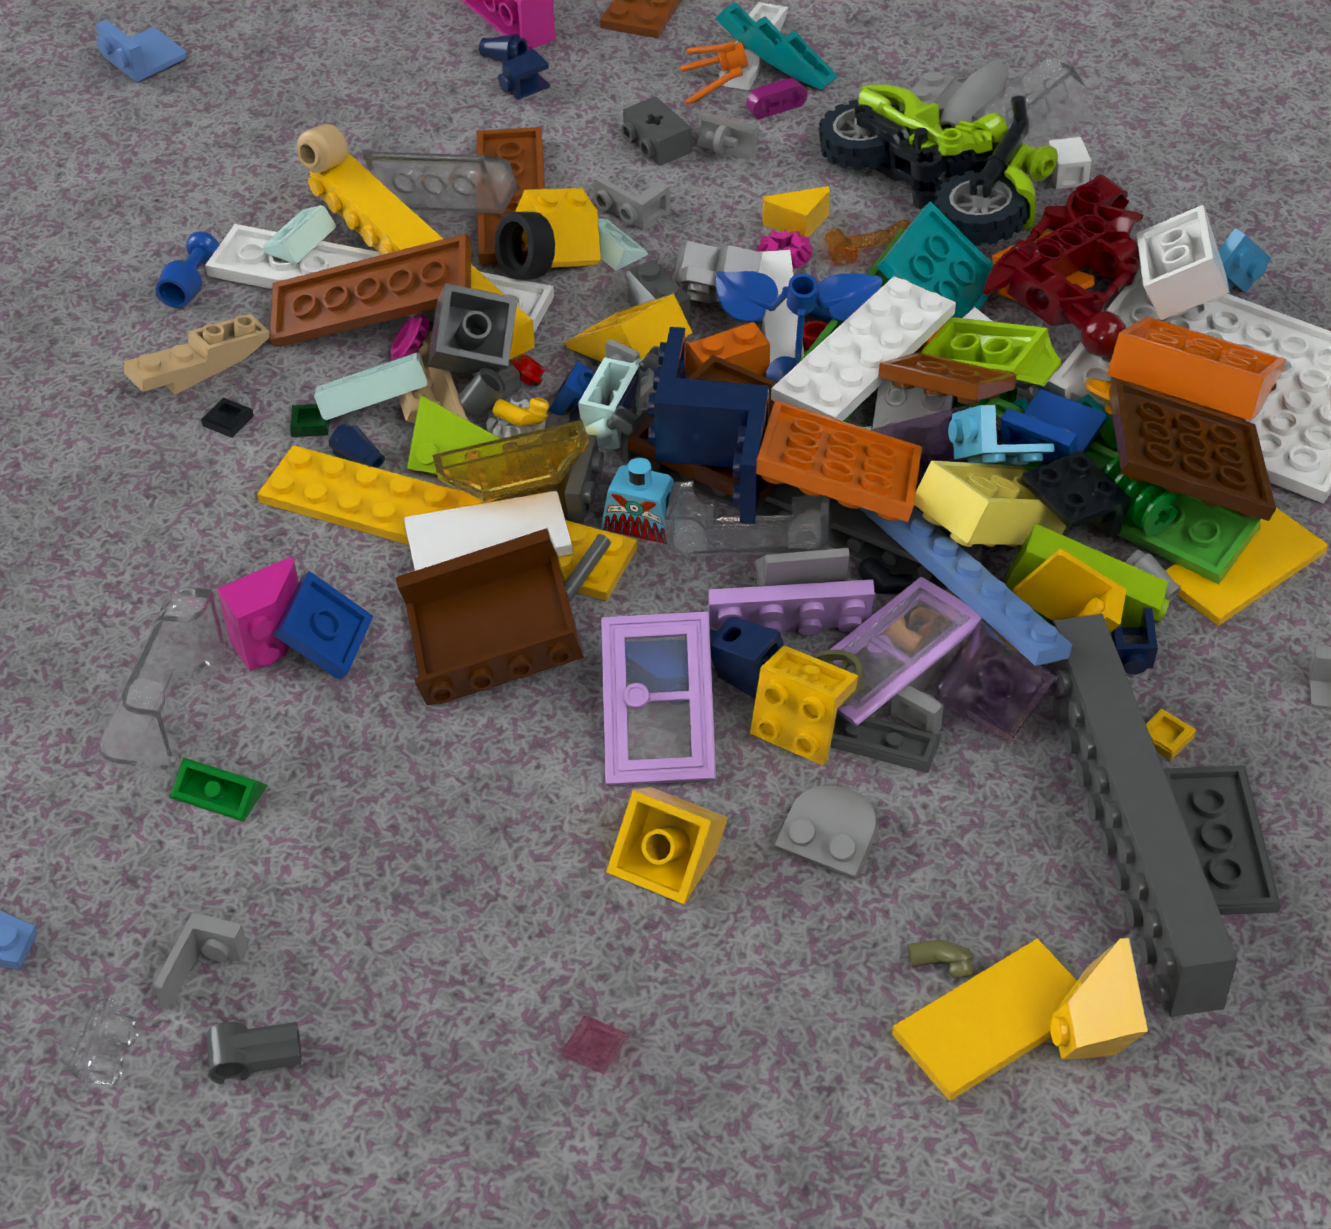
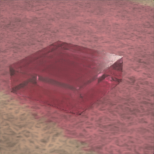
(594, 1044)

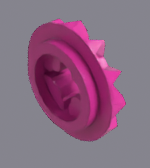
(800, 246)
(410, 336)

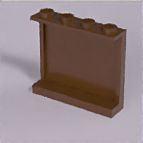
(489, 617)

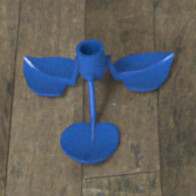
(749, 294)

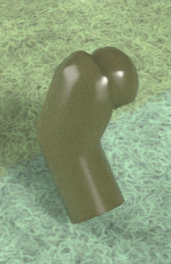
(939, 952)

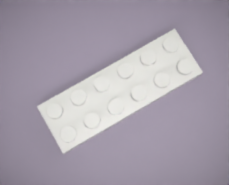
(846, 364)

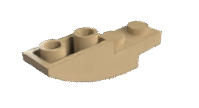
(205, 354)

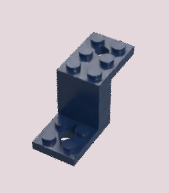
(708, 422)

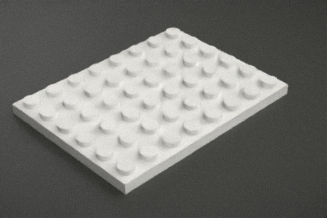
(1297, 413)

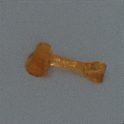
(845, 248)

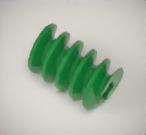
(1150, 504)

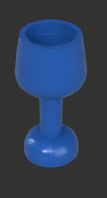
(181, 279)

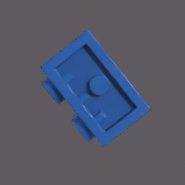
(1053, 421)

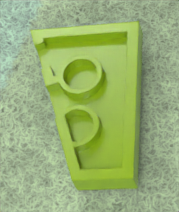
(441, 431)

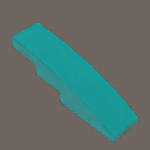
(786, 53)

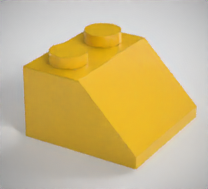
(572, 221)
(665, 843)

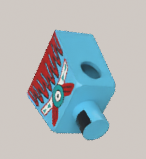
(638, 502)

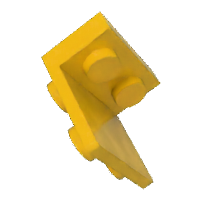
(1071, 589)
(800, 702)

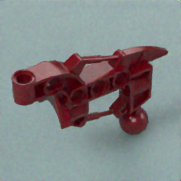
(1087, 232)

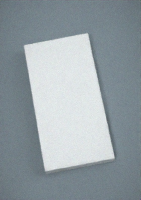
(467, 529)

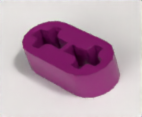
(776, 98)

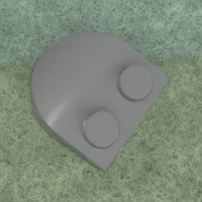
(830, 829)

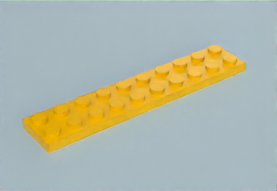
(380, 499)

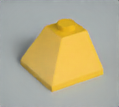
(1101, 1009)

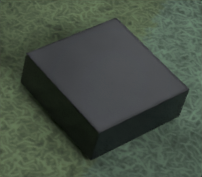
(227, 417)

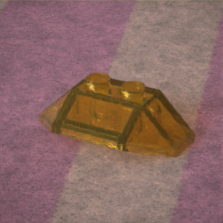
(514, 463)

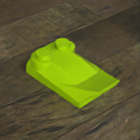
(998, 346)

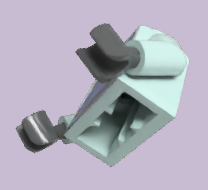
(613, 398)

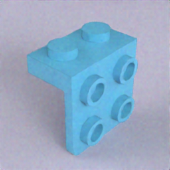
(976, 440)

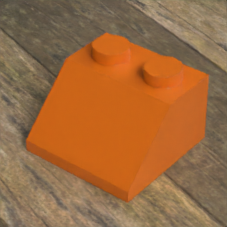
(741, 346)

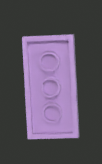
(795, 606)

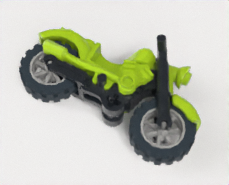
(966, 171)

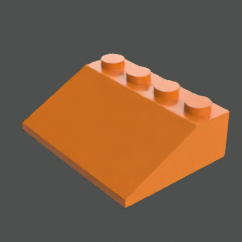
(1195, 367)

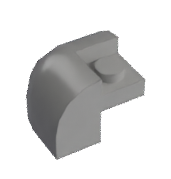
(699, 264)

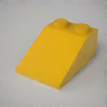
(634, 327)

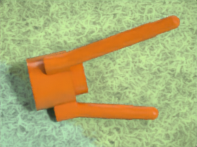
(731, 58)

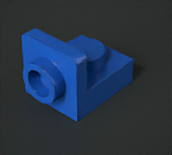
(572, 389)

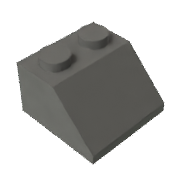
(471, 330)

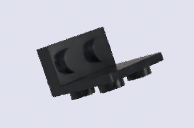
(1079, 493)

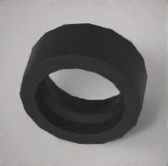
(540, 245)

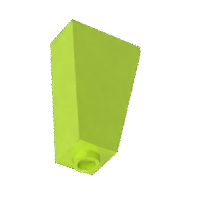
(1142, 587)

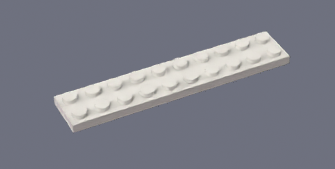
(244, 261)

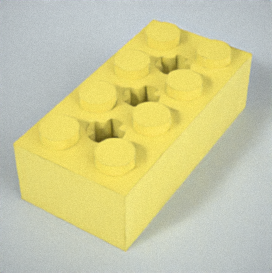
(982, 503)

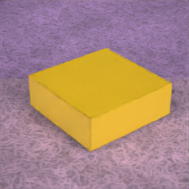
(1169, 733)

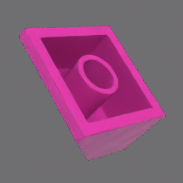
(254, 609)

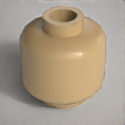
(322, 148)

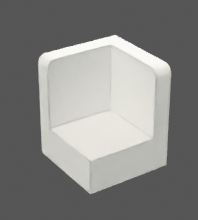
(1072, 163)

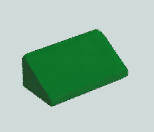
(216, 789)

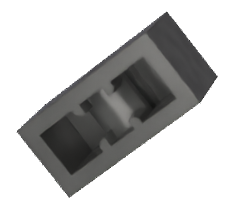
(657, 131)

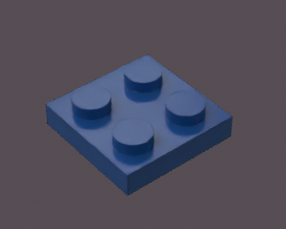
(323, 625)

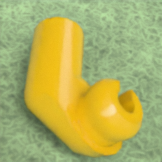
(519, 417)

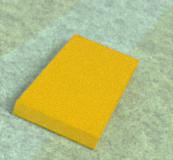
(1268, 560)
(987, 1019)

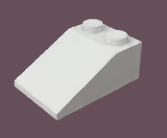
(1181, 263)

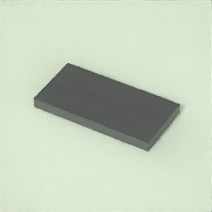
(1226, 836)

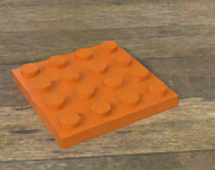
(839, 461)

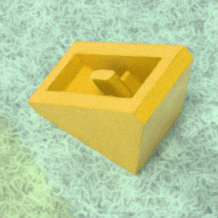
(796, 210)

